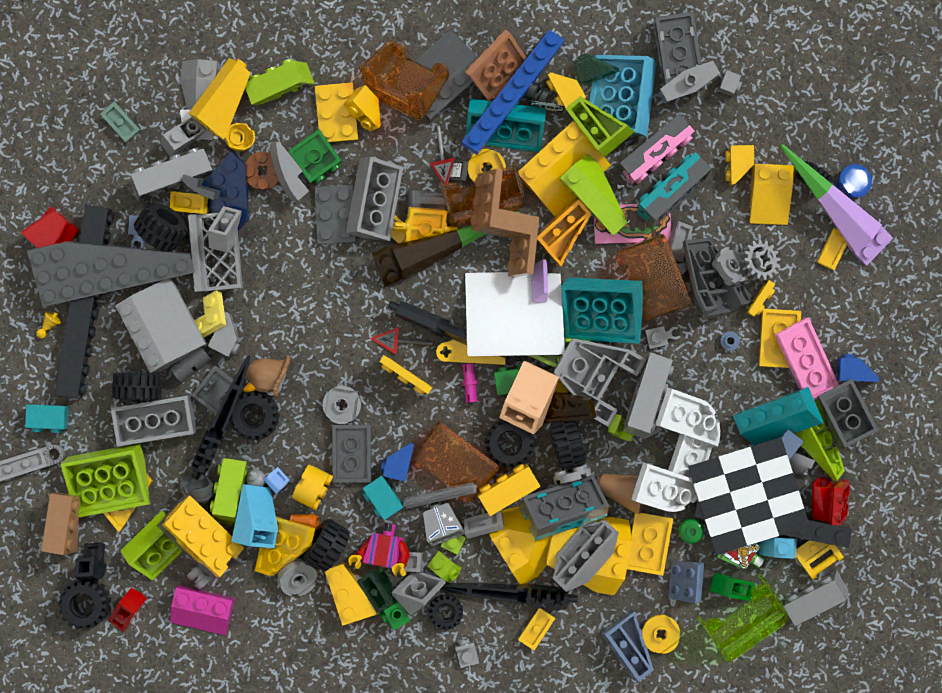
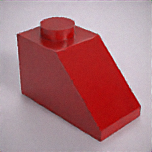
(127, 609)

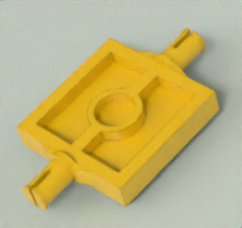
(423, 223)

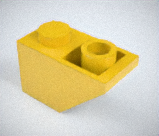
(565, 88)
(365, 107)
(740, 160)

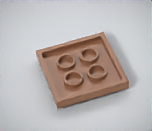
(496, 66)

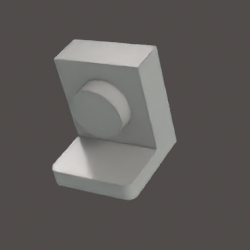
(466, 653)

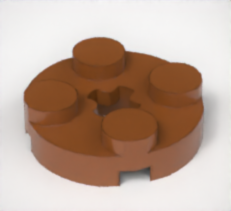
(261, 182)

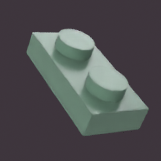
(120, 122)

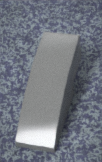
(287, 172)

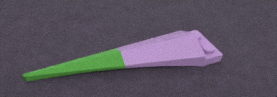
(858, 229)

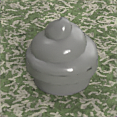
(256, 478)

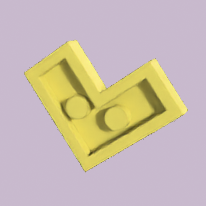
(214, 314)

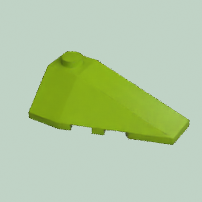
(818, 444)

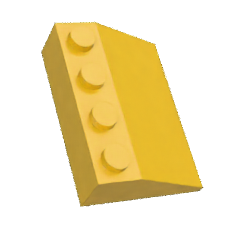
(557, 157)

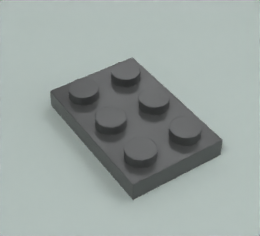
(332, 214)
(351, 453)

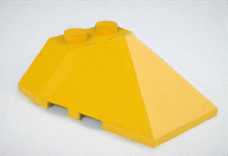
(518, 547)

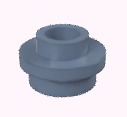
(725, 336)

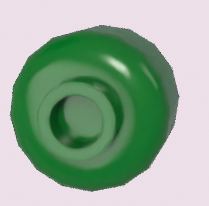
(690, 530)

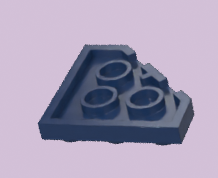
(232, 182)

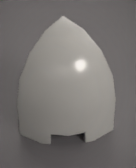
(801, 464)

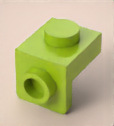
(616, 426)
(444, 567)

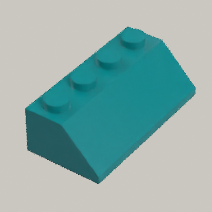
(519, 131)
(773, 418)

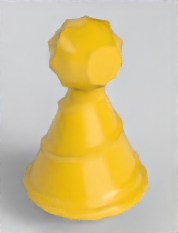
(50, 321)

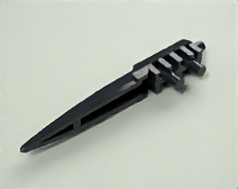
(433, 323)
(217, 430)
(518, 594)

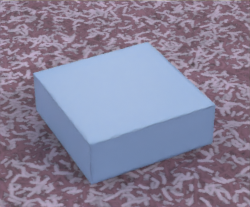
(276, 480)

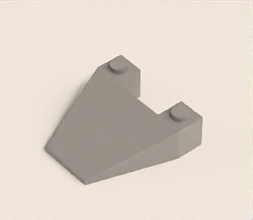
(590, 366)

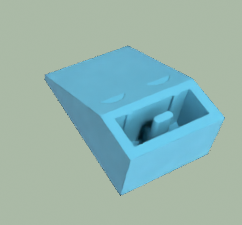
(255, 518)

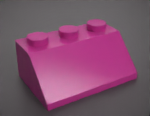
(201, 609)

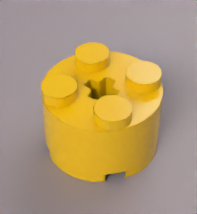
(312, 487)

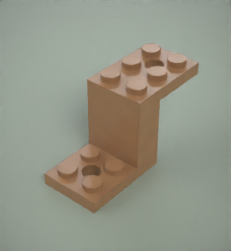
(491, 220)

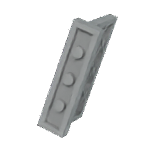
(199, 257)

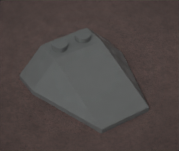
(708, 288)

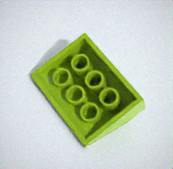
(107, 479)

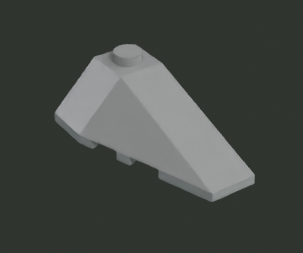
(195, 79)

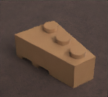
(61, 524)

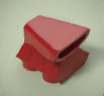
(50, 229)
(830, 500)

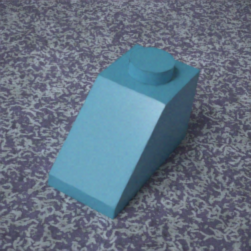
(779, 547)

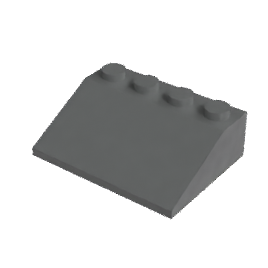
(458, 58)

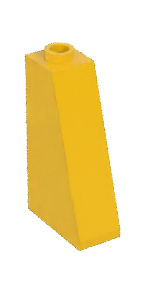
(221, 98)

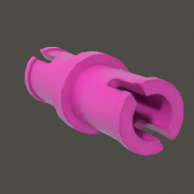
(469, 383)

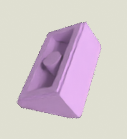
(540, 282)

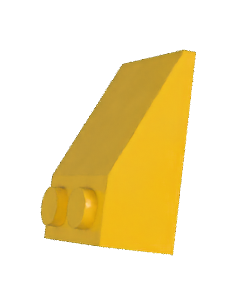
(771, 193)

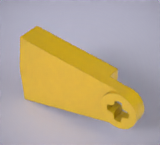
(459, 354)

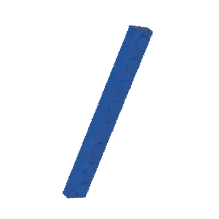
(512, 92)

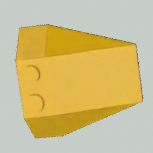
(613, 572)

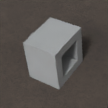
(730, 83)

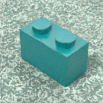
(46, 416)
(382, 497)

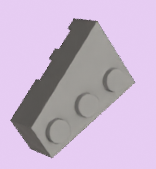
(816, 598)

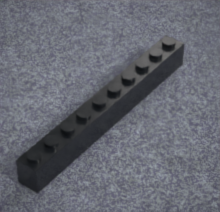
(82, 313)

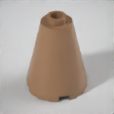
(620, 489)

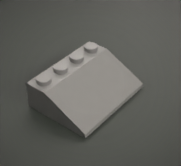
(160, 325)

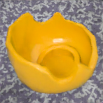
(234, 135)

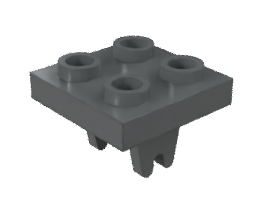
(213, 389)

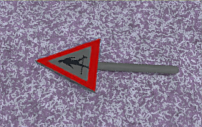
(390, 340)

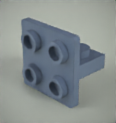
(686, 581)

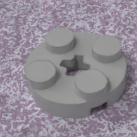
(723, 263)
(333, 411)
(565, 476)
(291, 571)

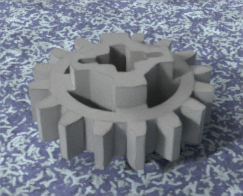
(760, 260)

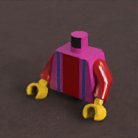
(383, 551)

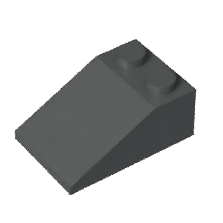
(846, 414)

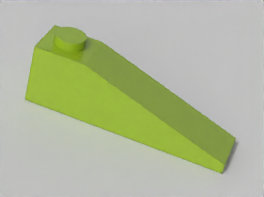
(591, 186)

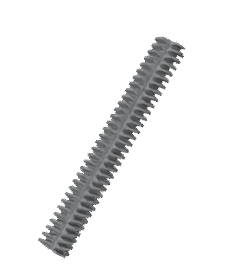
(440, 496)

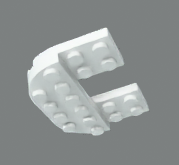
(698, 432)

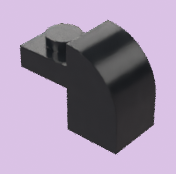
(92, 564)

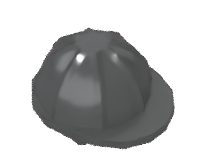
(199, 489)

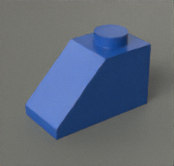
(855, 369)
(398, 463)

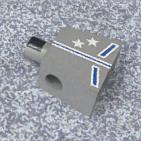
(441, 524)

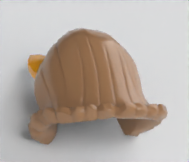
(266, 375)

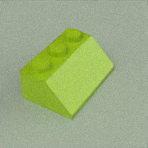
(151, 549)

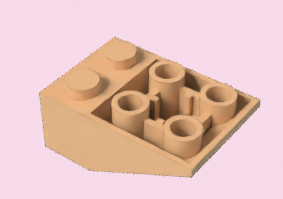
(529, 398)

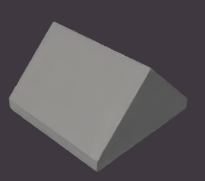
(417, 590)

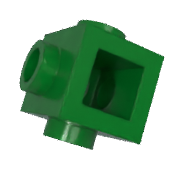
(395, 615)

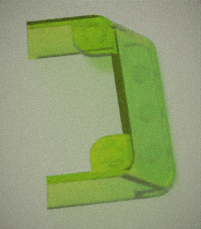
(748, 624)

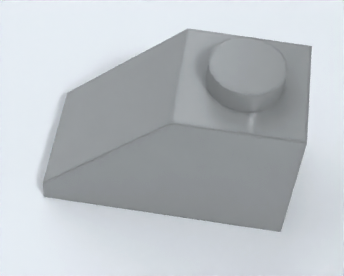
(224, 229)
(226, 338)

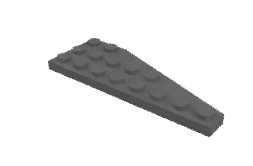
(84, 269)

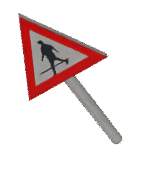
(444, 167)

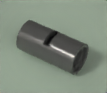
(187, 366)

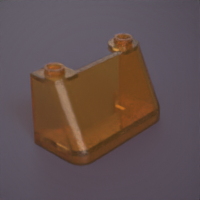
(403, 81)
(660, 277)
(454, 460)

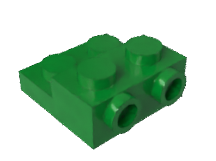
(315, 157)

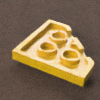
(290, 543)

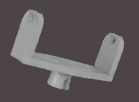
(688, 81)

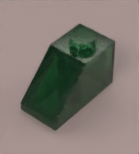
(591, 69)
(377, 589)

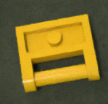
(811, 551)

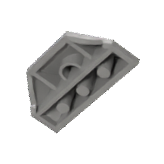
(584, 554)

